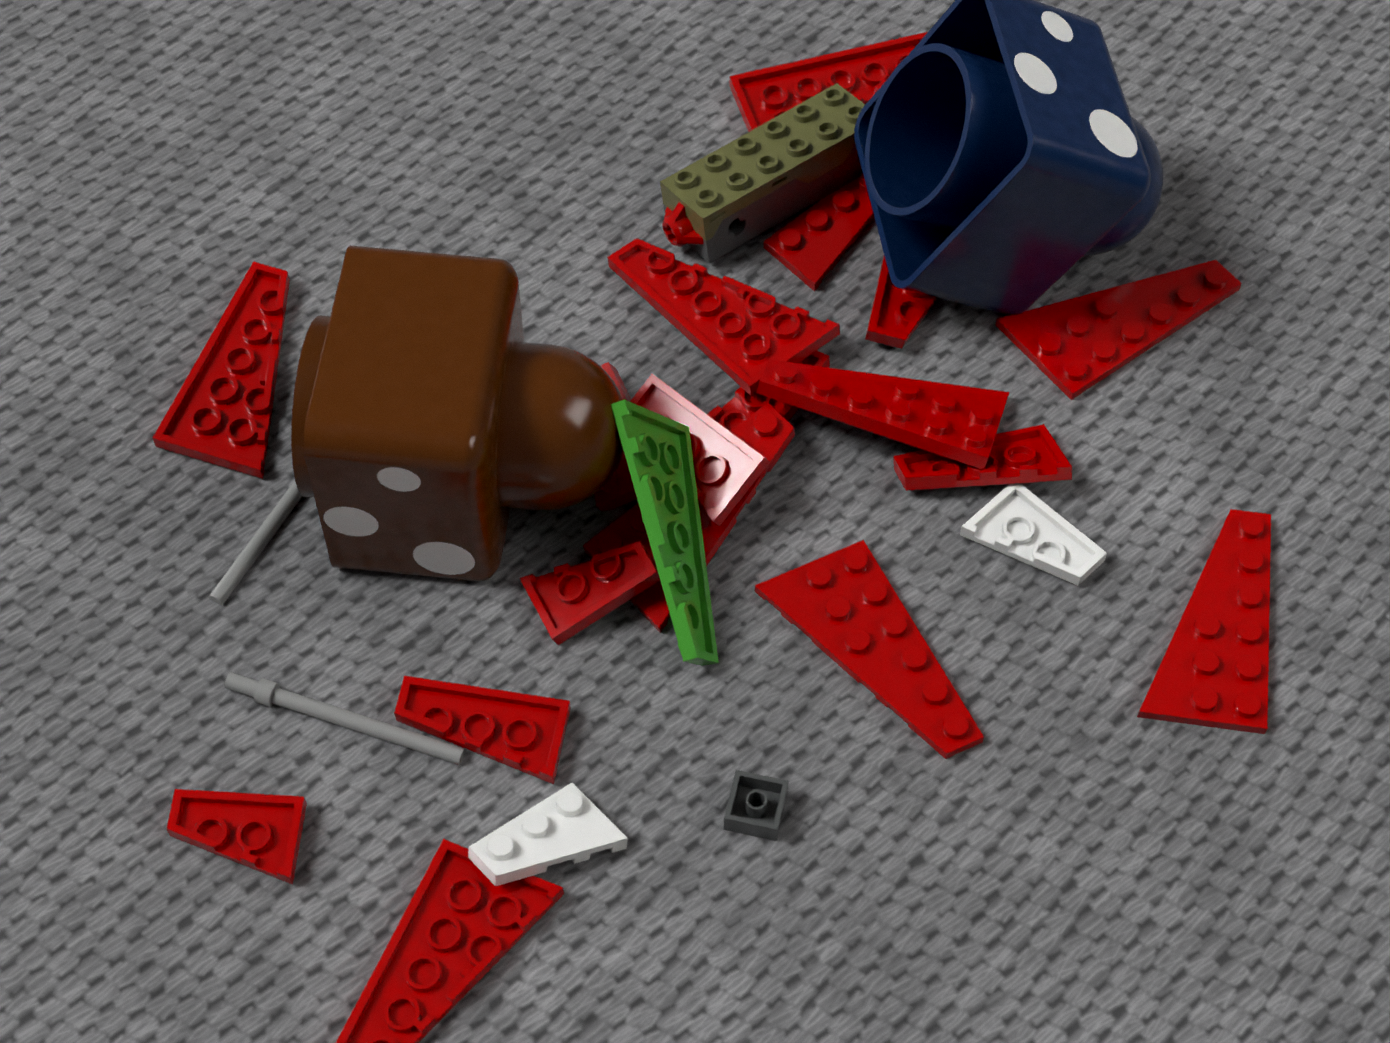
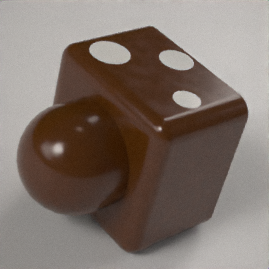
(437, 418)

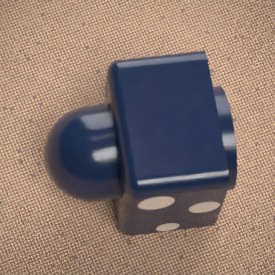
(1004, 155)

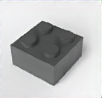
(756, 805)

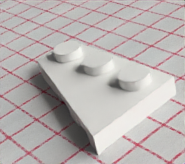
(1034, 534)
(547, 834)

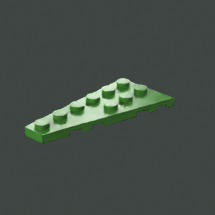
(666, 490)

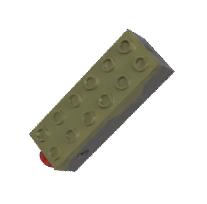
(764, 175)

